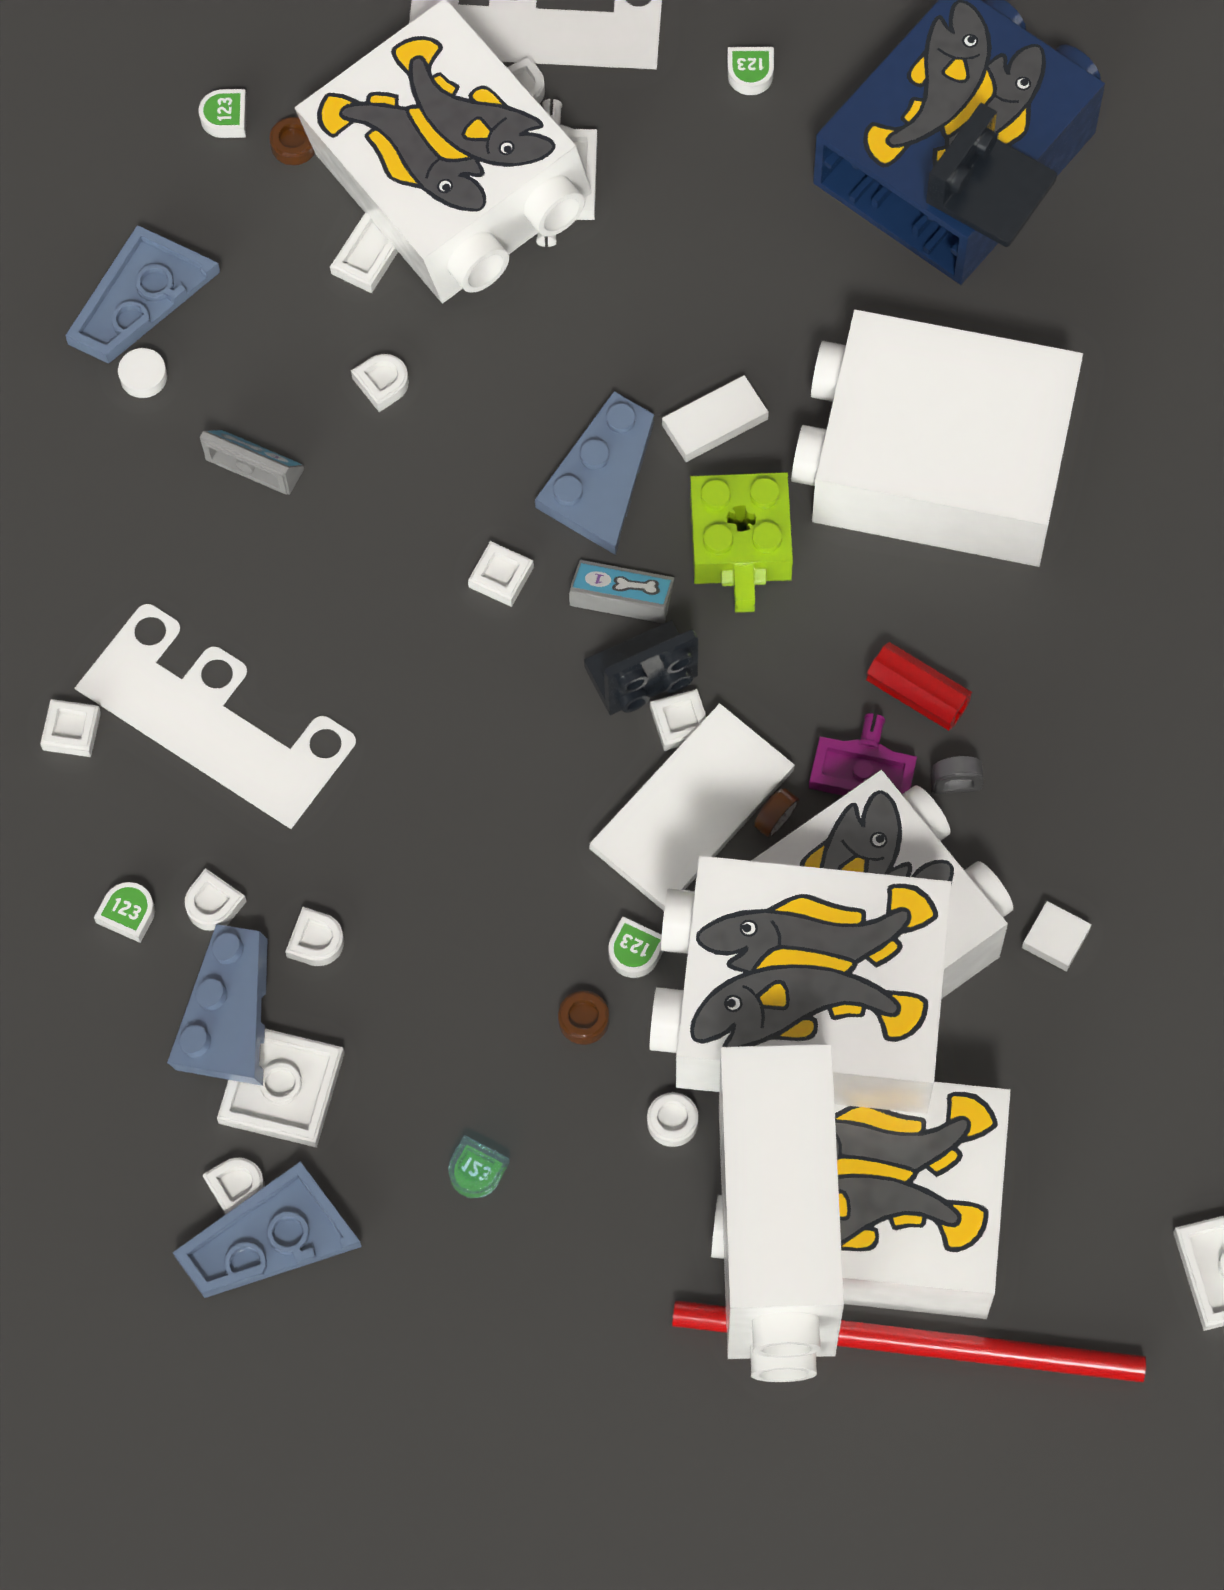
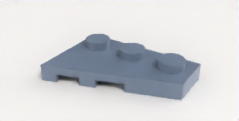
(137, 293)
(599, 474)
(223, 1016)
(267, 1235)

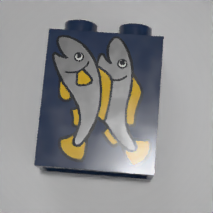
(919, 98)

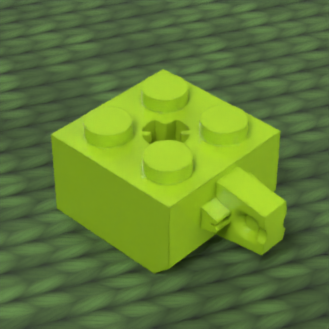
(745, 557)

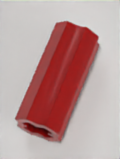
(918, 686)

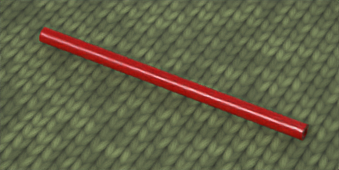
(949, 1346)

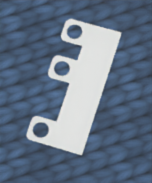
(563, 36)
(198, 728)

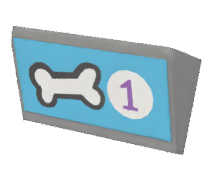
(251, 460)
(621, 591)

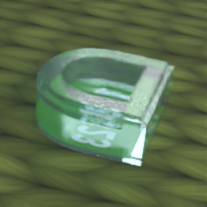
(476, 1168)

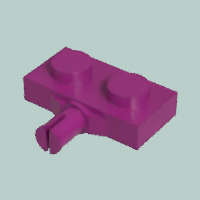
(847, 764)

